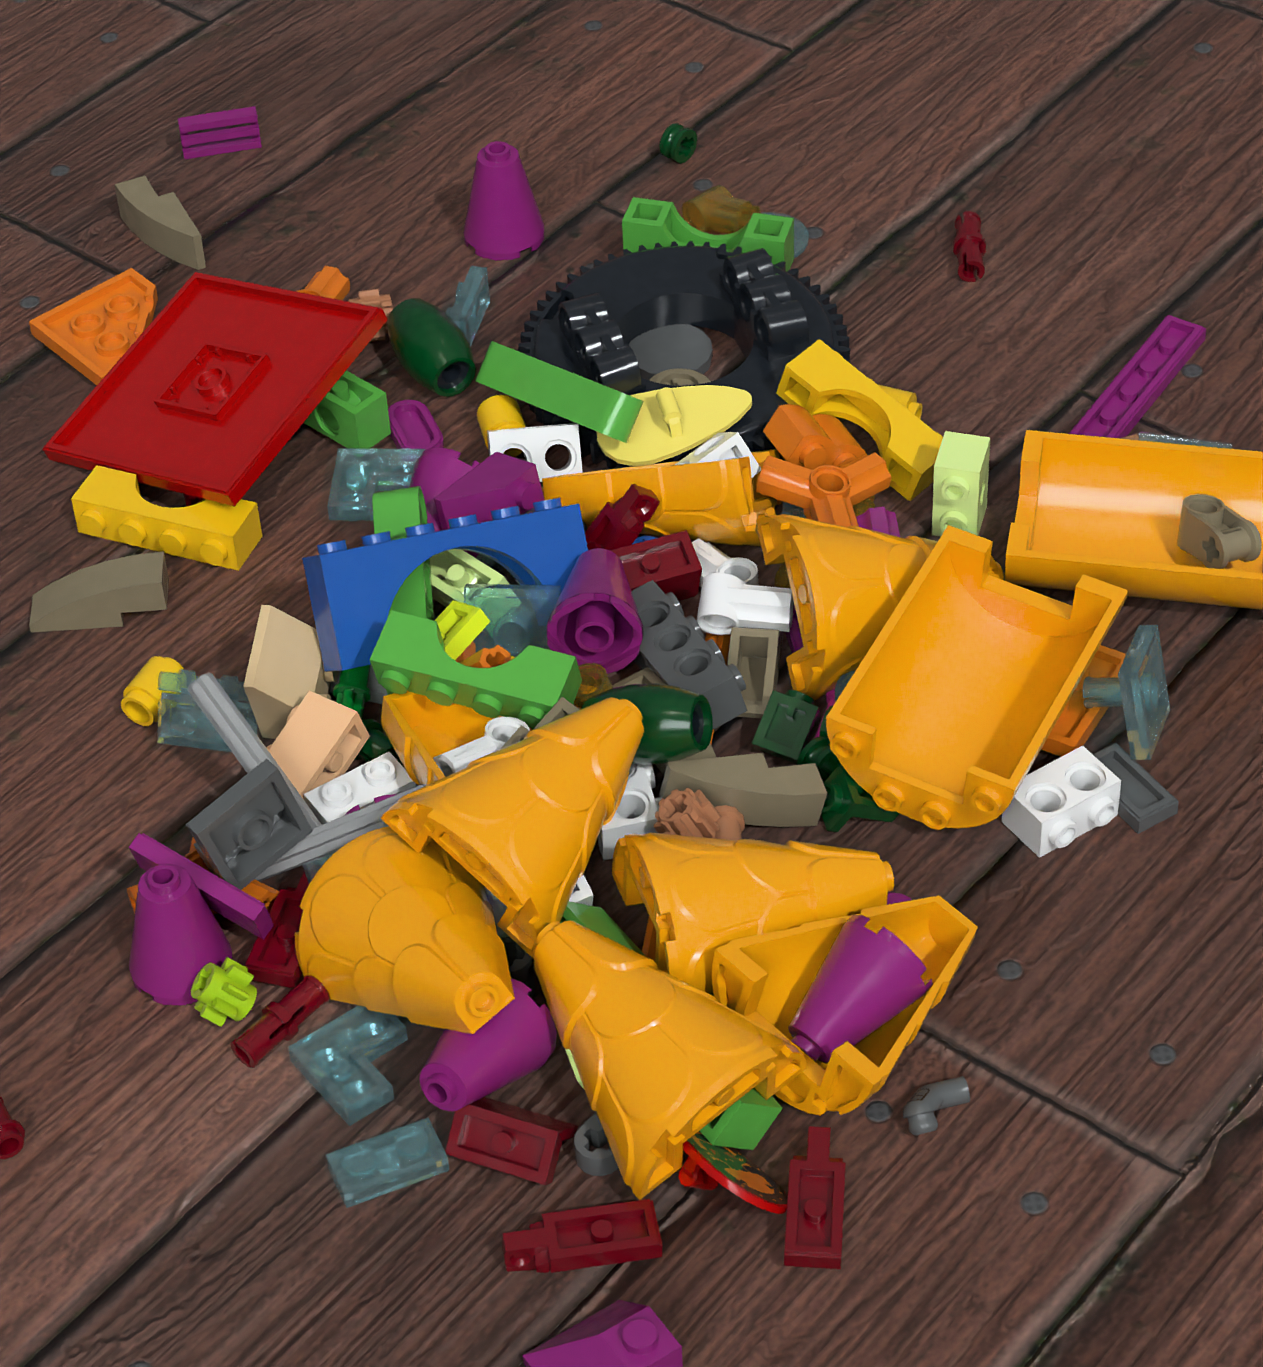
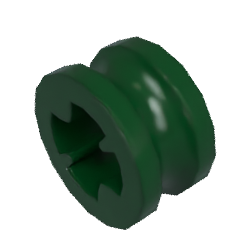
(678, 143)
(819, 752)

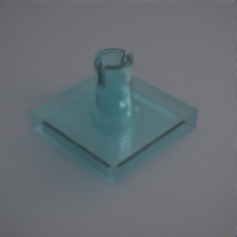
(515, 612)
(1139, 690)

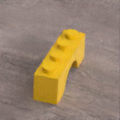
(832, 386)
(206, 532)

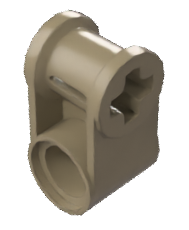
(1216, 532)

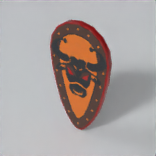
(732, 1171)

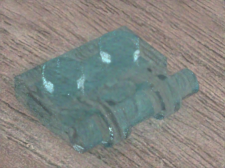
(183, 721)

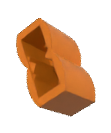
(811, 438)

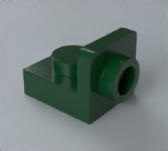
(786, 725)
(849, 800)

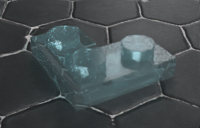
(365, 472)
(340, 1059)

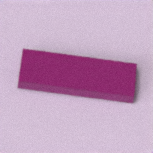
(217, 893)

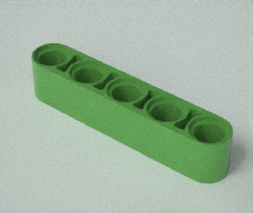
(559, 391)
(393, 513)

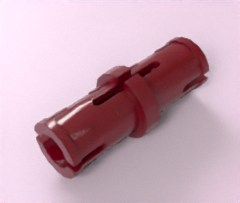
(969, 246)
(280, 1021)

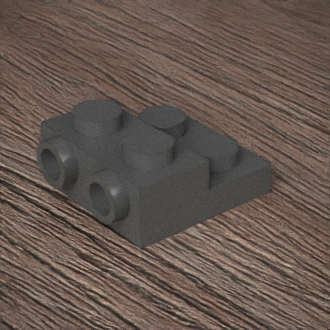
(249, 826)

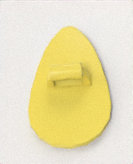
(676, 422)

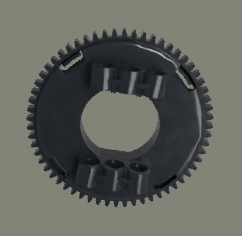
(741, 294)

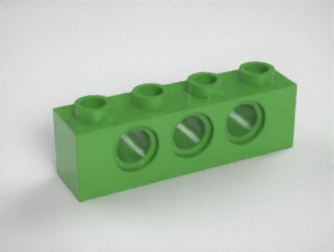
(352, 413)

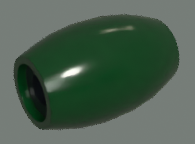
(431, 347)
(674, 720)

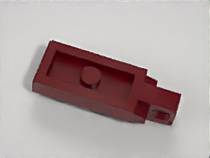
(623, 521)
(275, 957)
(815, 1205)
(585, 1238)

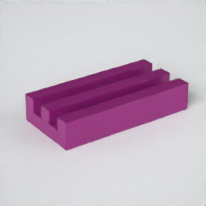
(220, 138)

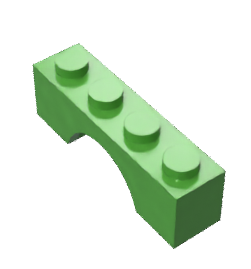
(659, 222)
(414, 660)

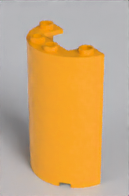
(1117, 512)
(964, 686)

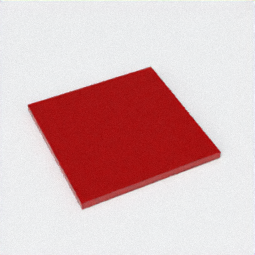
(216, 386)

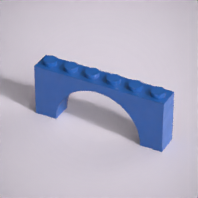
(357, 585)

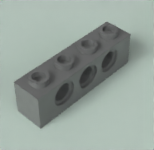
(681, 656)

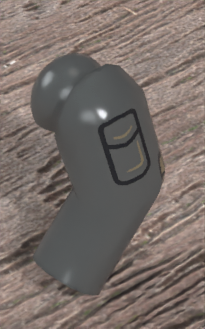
(934, 1097)

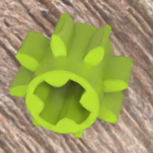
(223, 992)

